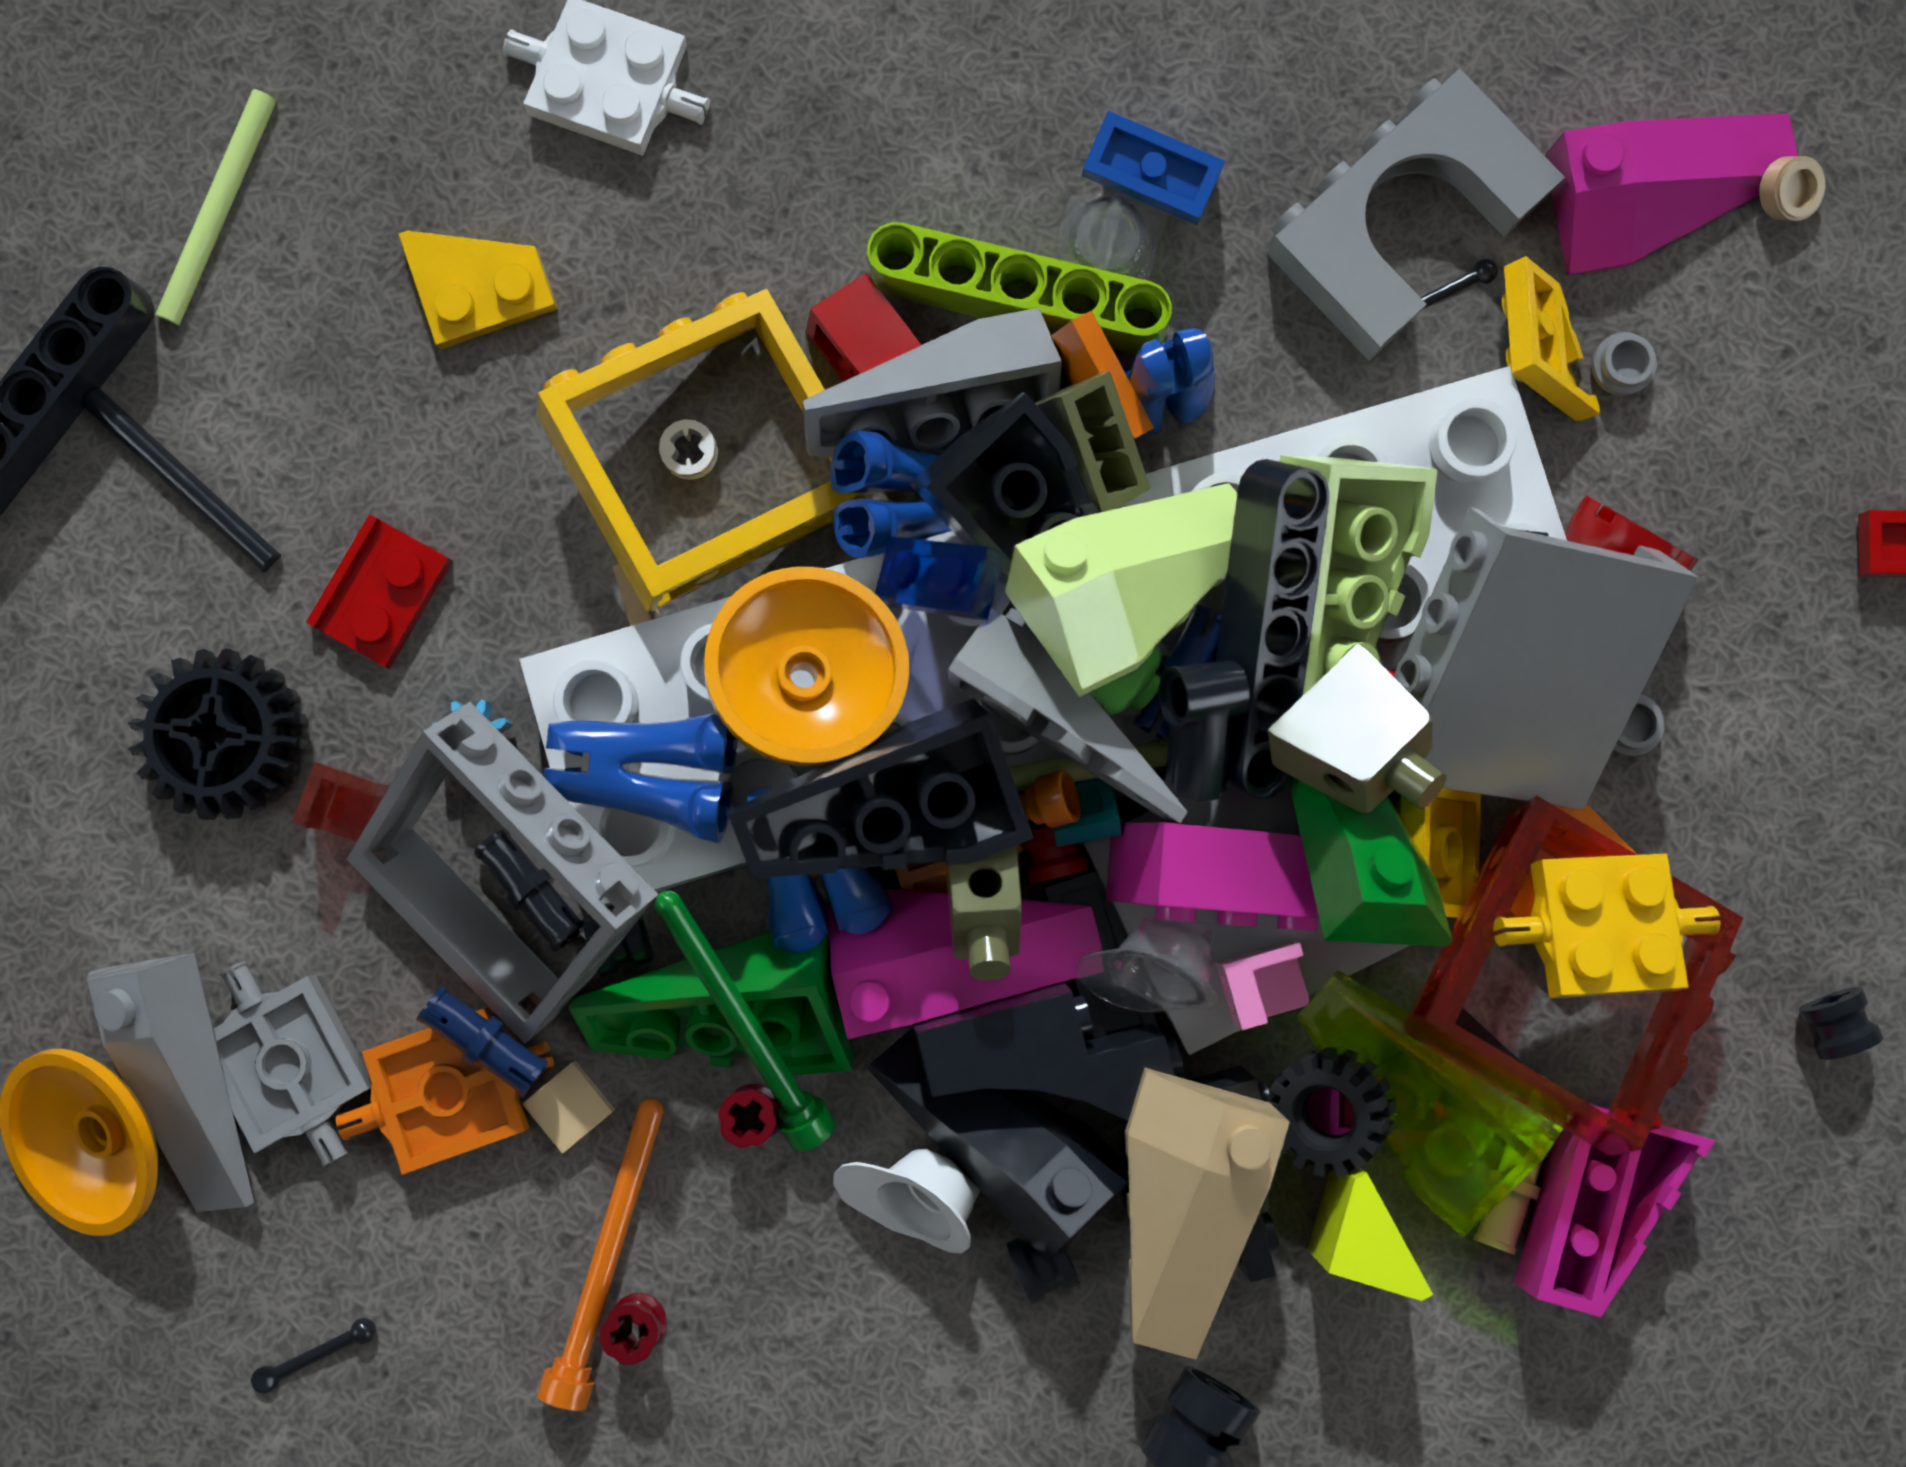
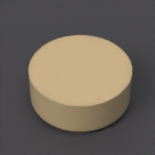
(1792, 188)

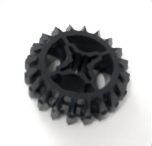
(212, 758)

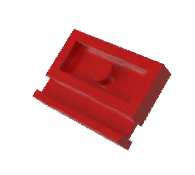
(379, 591)

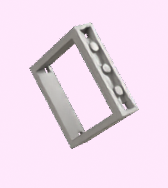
(452, 914)

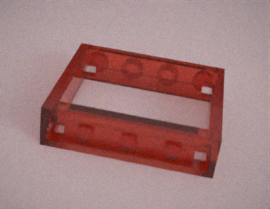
(1660, 1054)

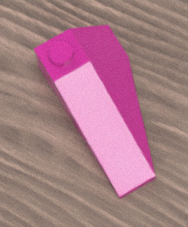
(908, 966)

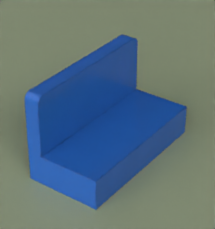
(1153, 167)

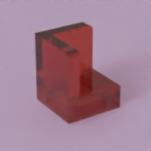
(338, 801)

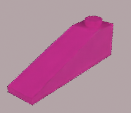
(1656, 181)

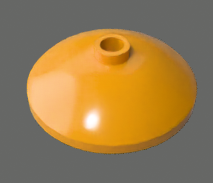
(816, 625)
(79, 1141)

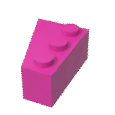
(1213, 870)
(1598, 1214)

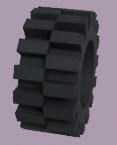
(1363, 1091)

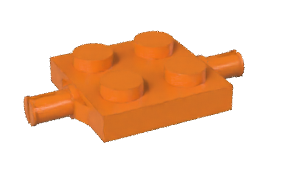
(434, 1101)

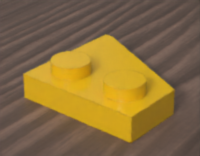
(475, 284)
(1543, 339)

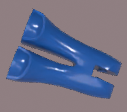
(1174, 374)
(874, 464)
(687, 804)
(799, 916)

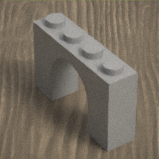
(1447, 135)

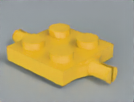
(1607, 925)

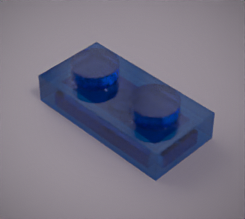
(939, 577)

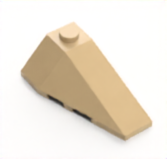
(1194, 1194)

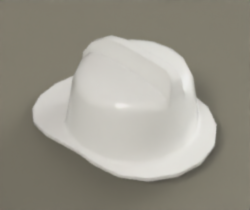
(915, 1197)

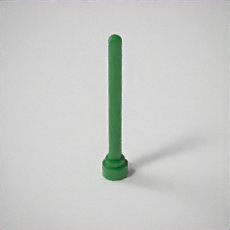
(803, 1117)

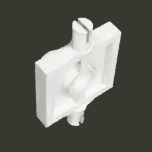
(606, 75)

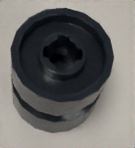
(1202, 1424)

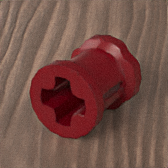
(730, 1116)
(623, 1346)

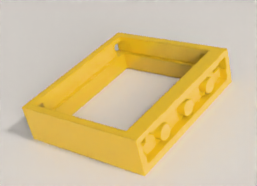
(628, 365)

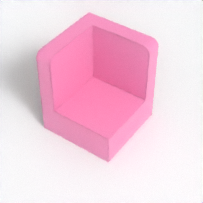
(1263, 983)

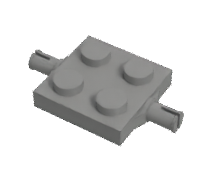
(287, 1063)

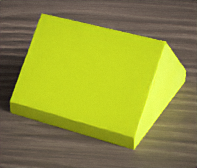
(1360, 1240)

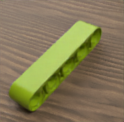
(998, 265)

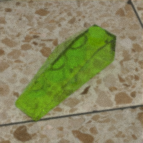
(1451, 1130)

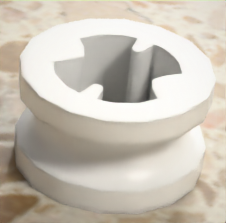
(670, 454)

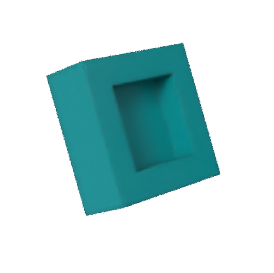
(1098, 815)

